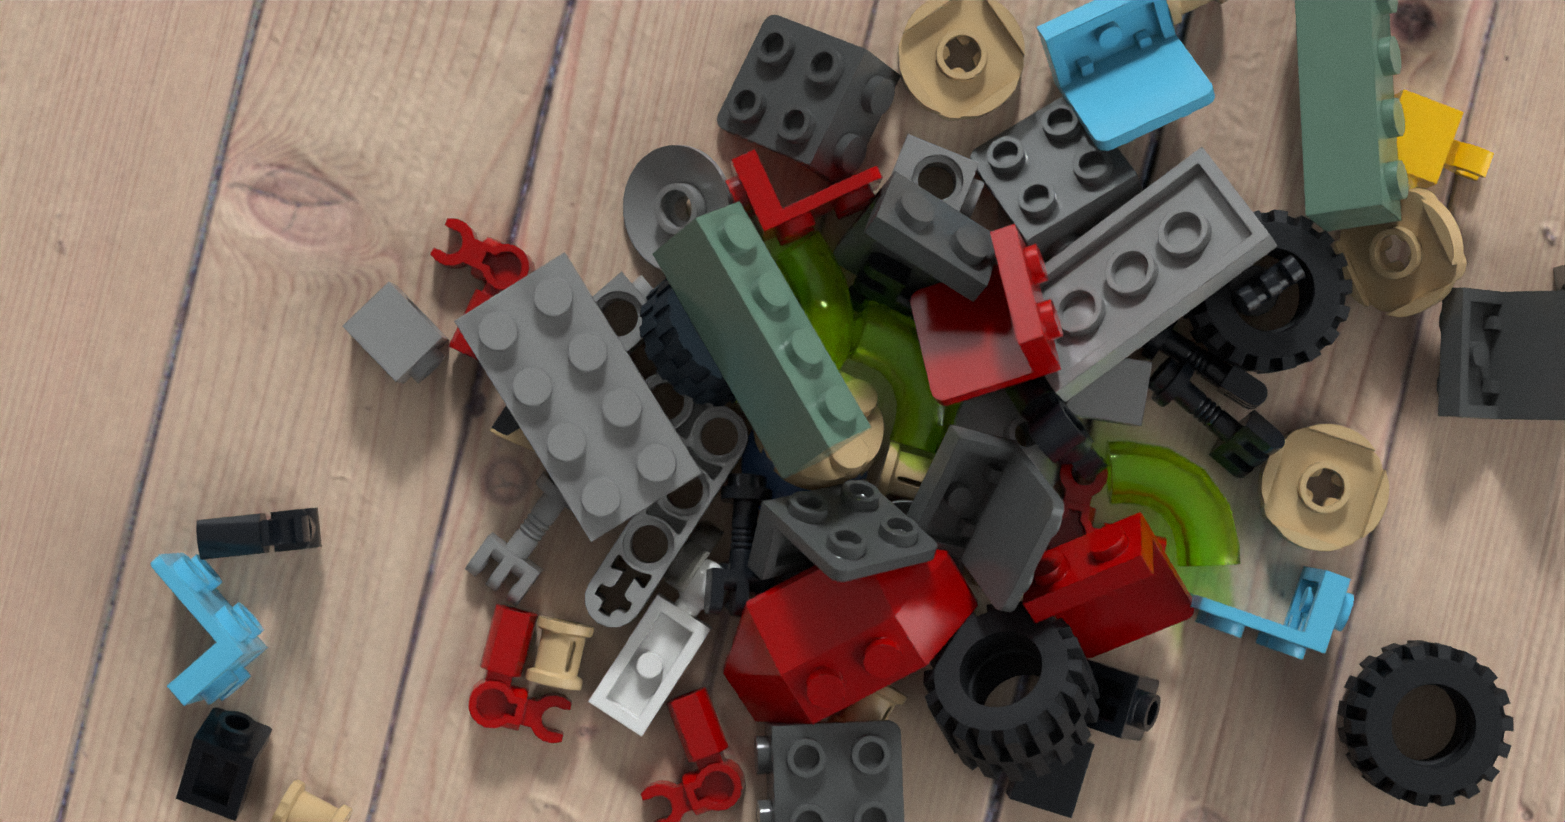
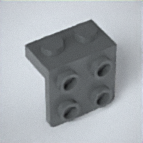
(809, 97)
(1054, 178)
(923, 236)
(1502, 355)
(989, 511)
(841, 530)
(831, 772)

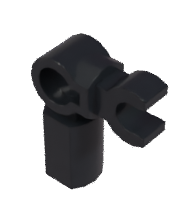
(1055, 427)
(254, 533)

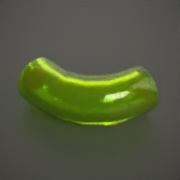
(821, 292)
(891, 346)
(1180, 494)

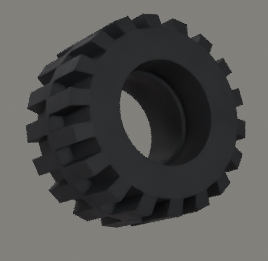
(1317, 315)
(1034, 728)
(1476, 735)

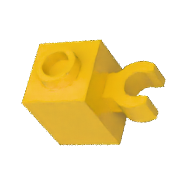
(1430, 143)

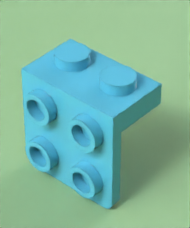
(1123, 69)
(1315, 610)
(233, 628)

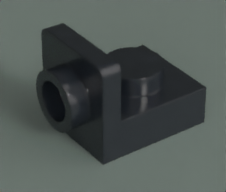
(1126, 702)
(223, 762)

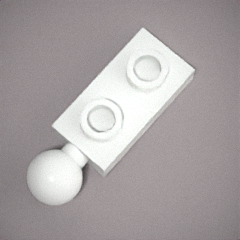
(655, 656)

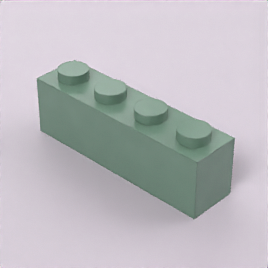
(1350, 112)
(761, 339)

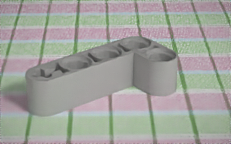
(672, 520)

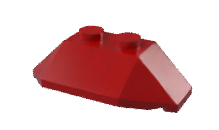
(832, 642)

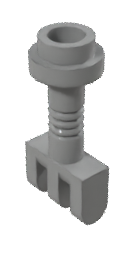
(514, 554)

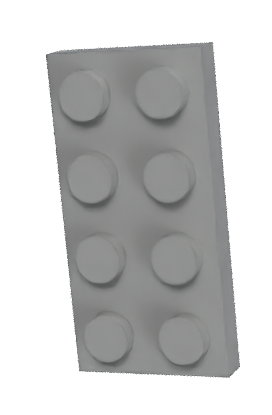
(1148, 268)
(578, 397)

